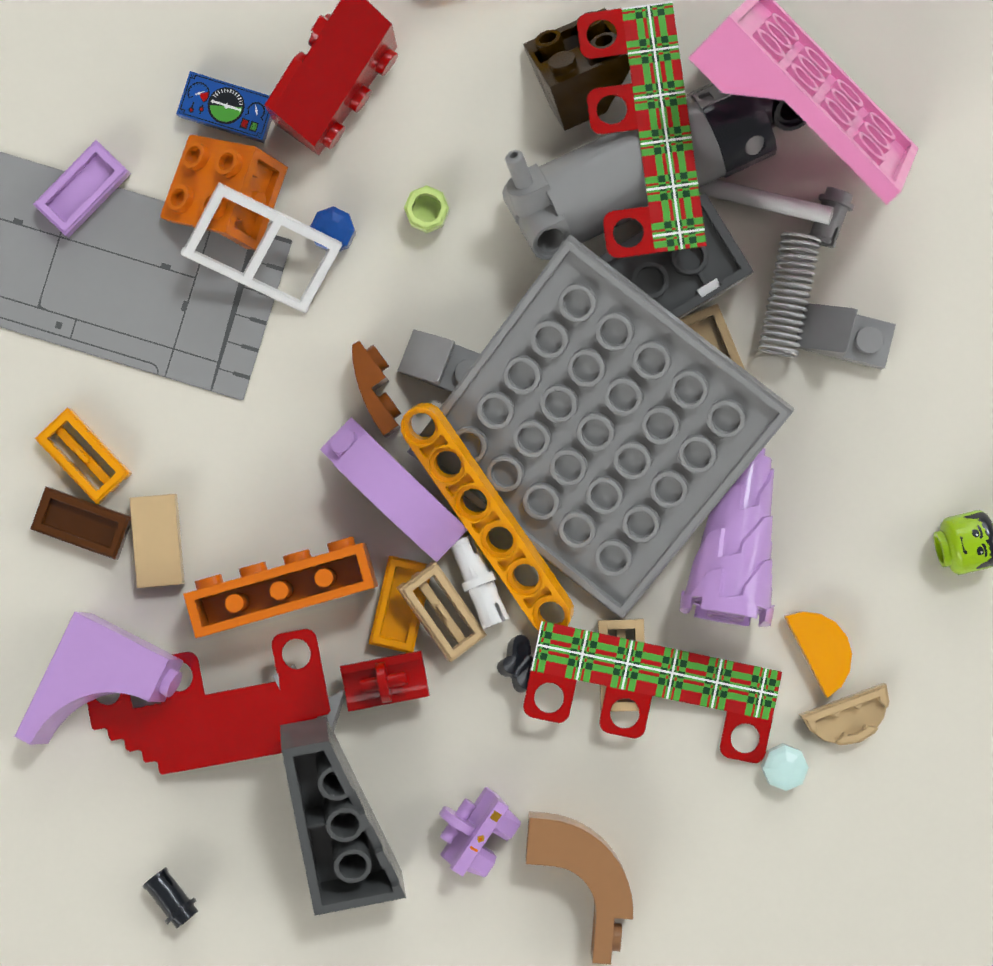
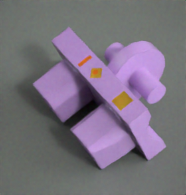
(471, 828)

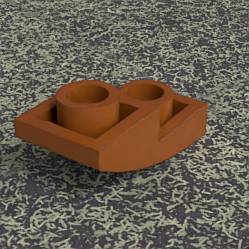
(369, 376)

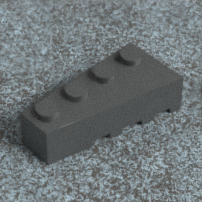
(337, 831)

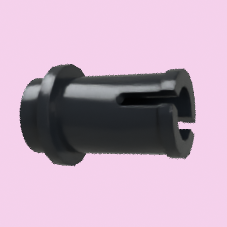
(170, 898)

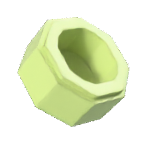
(426, 209)

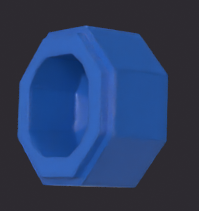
(336, 225)

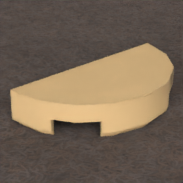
(849, 718)

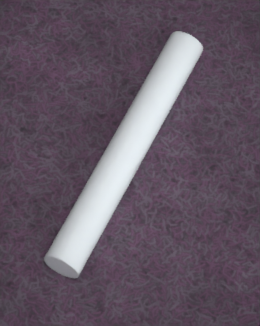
(768, 201)

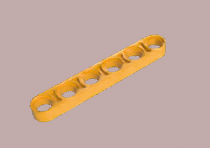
(480, 523)

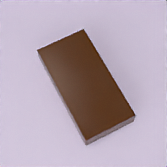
(81, 523)

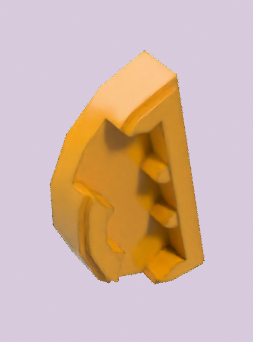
(823, 647)

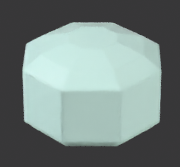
(784, 767)

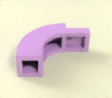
(393, 490)

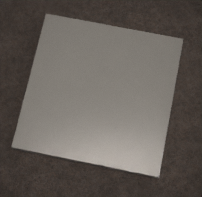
(606, 425)

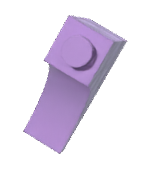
(92, 663)

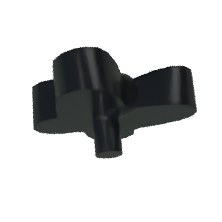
(517, 662)

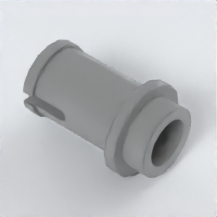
(842, 203)

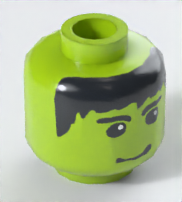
(965, 542)

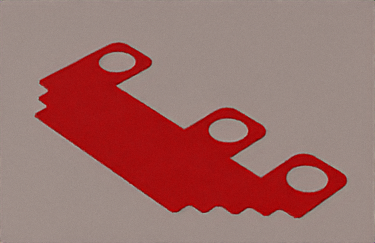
(221, 726)

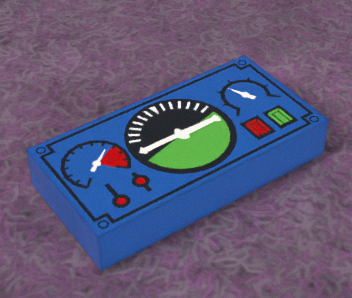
(225, 107)

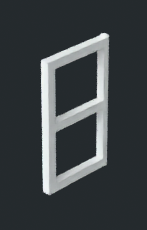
(277, 219)

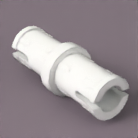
(479, 582)

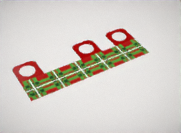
(660, 114)
(647, 670)

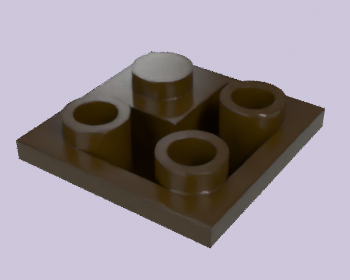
(569, 75)

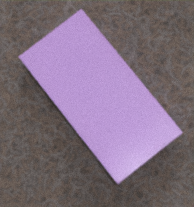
(82, 189)

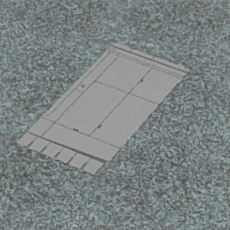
(126, 287)

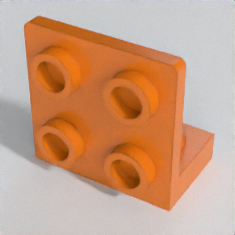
(234, 165)

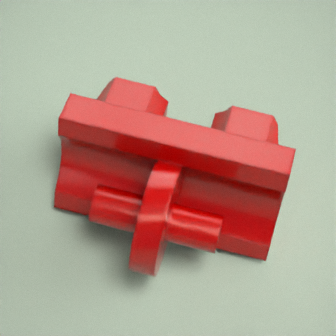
(384, 680)

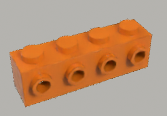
(280, 590)

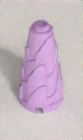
(734, 561)

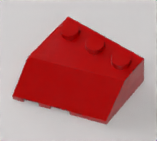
(334, 75)

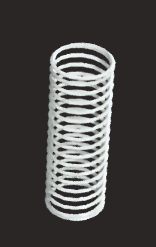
(808, 244)

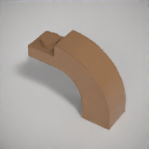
(576, 847)

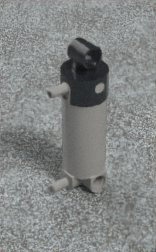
(608, 173)

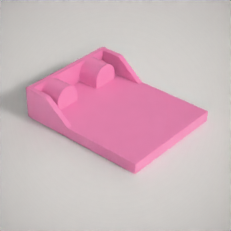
(771, 57)

